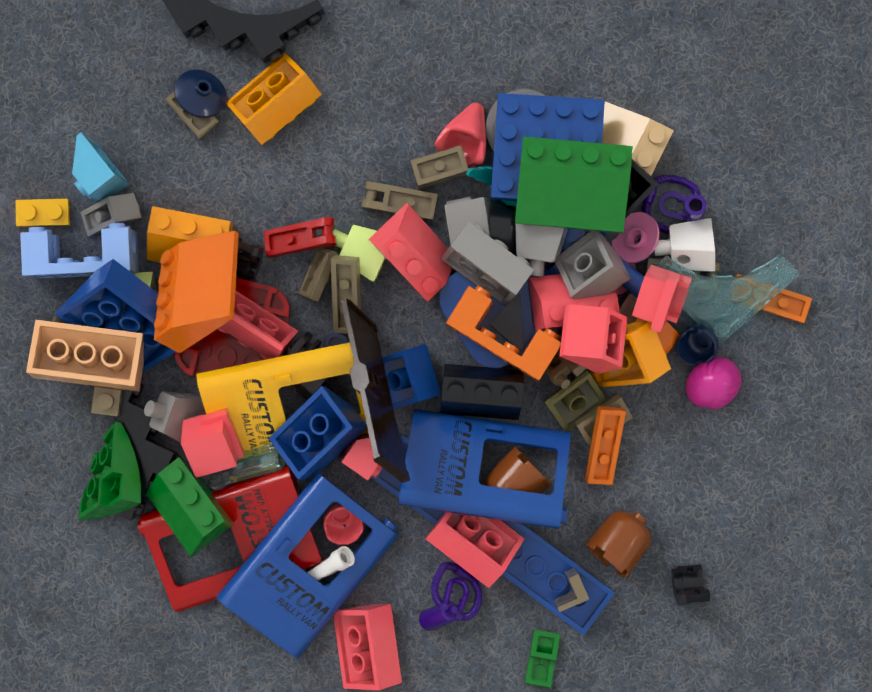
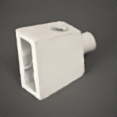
(690, 245)

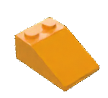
(642, 358)

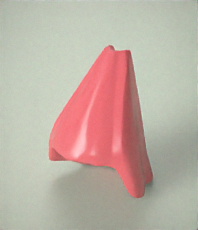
(469, 132)

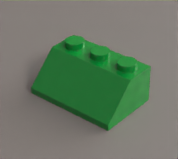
(188, 506)

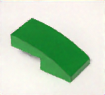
(542, 658)

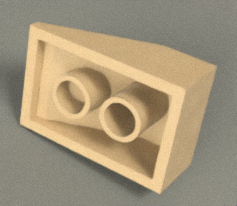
(635, 130)

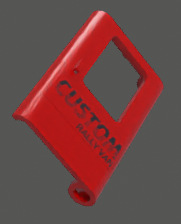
(255, 509)

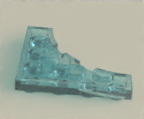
(730, 301)

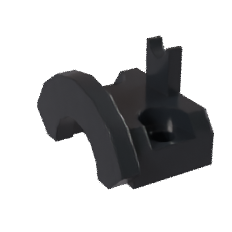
(248, 260)
(688, 585)

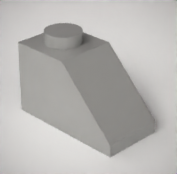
(110, 210)

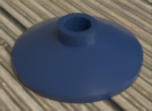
(199, 102)

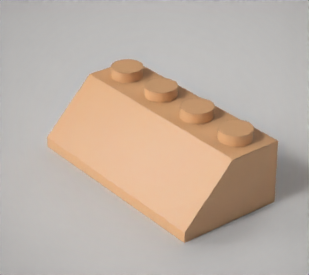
(86, 355)

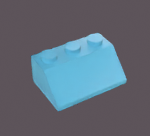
(95, 171)

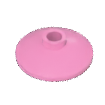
(637, 226)

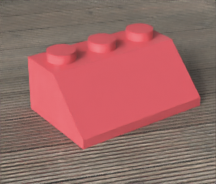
(413, 251)
(551, 296)
(259, 328)
(476, 544)
(367, 647)

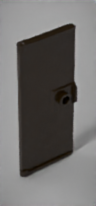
(371, 382)

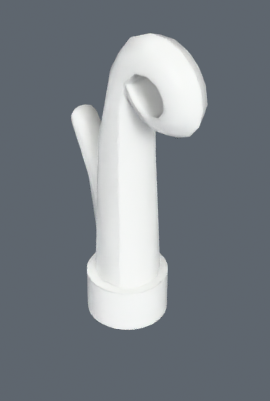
(338, 561)

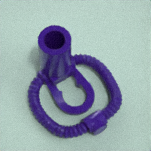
(694, 205)
(446, 610)

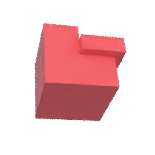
(661, 297)
(211, 443)

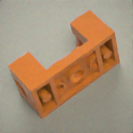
(469, 316)

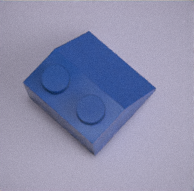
(410, 376)

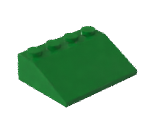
(573, 184)

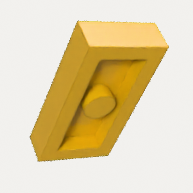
(43, 212)

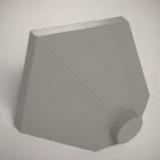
(591, 267)

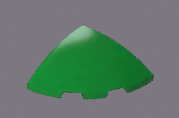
(115, 480)

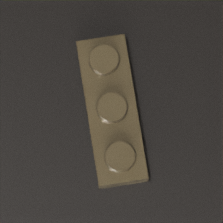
(345, 284)

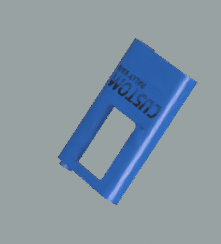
(446, 465)
(283, 597)

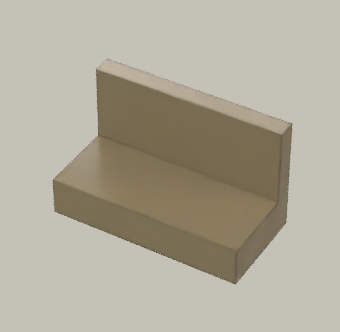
(439, 167)
(575, 597)

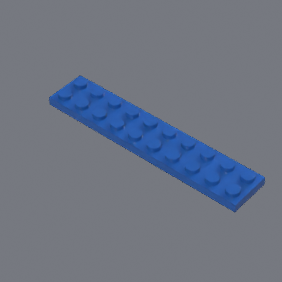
(535, 567)

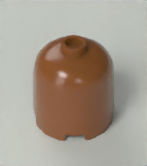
(517, 473)
(620, 541)

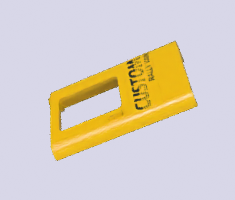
(253, 388)

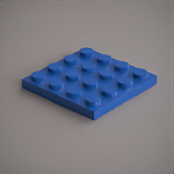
(539, 118)

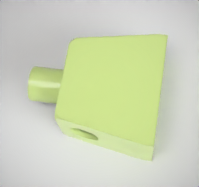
(358, 245)

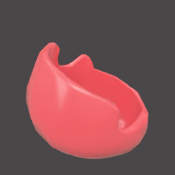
(333, 526)

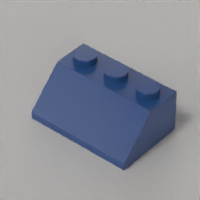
(317, 433)

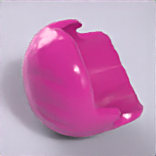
(713, 383)

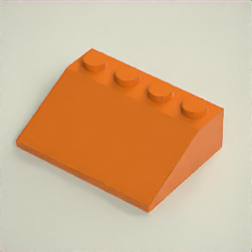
(196, 289)

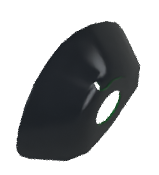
(501, 225)

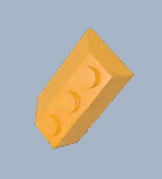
(273, 98)
(172, 227)

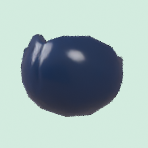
(697, 345)

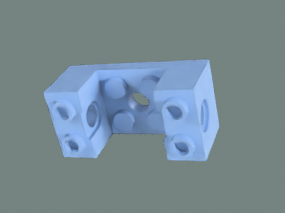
(42, 253)

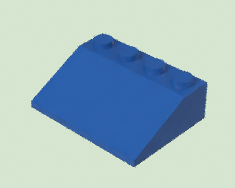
(117, 301)

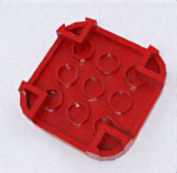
(223, 350)

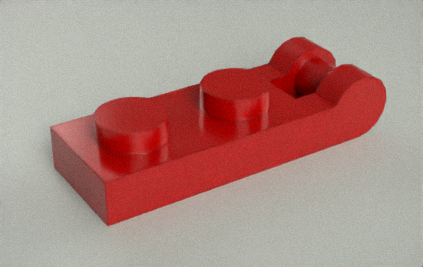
(299, 237)

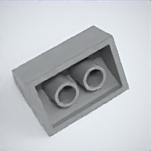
(487, 263)

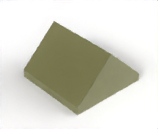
(575, 401)

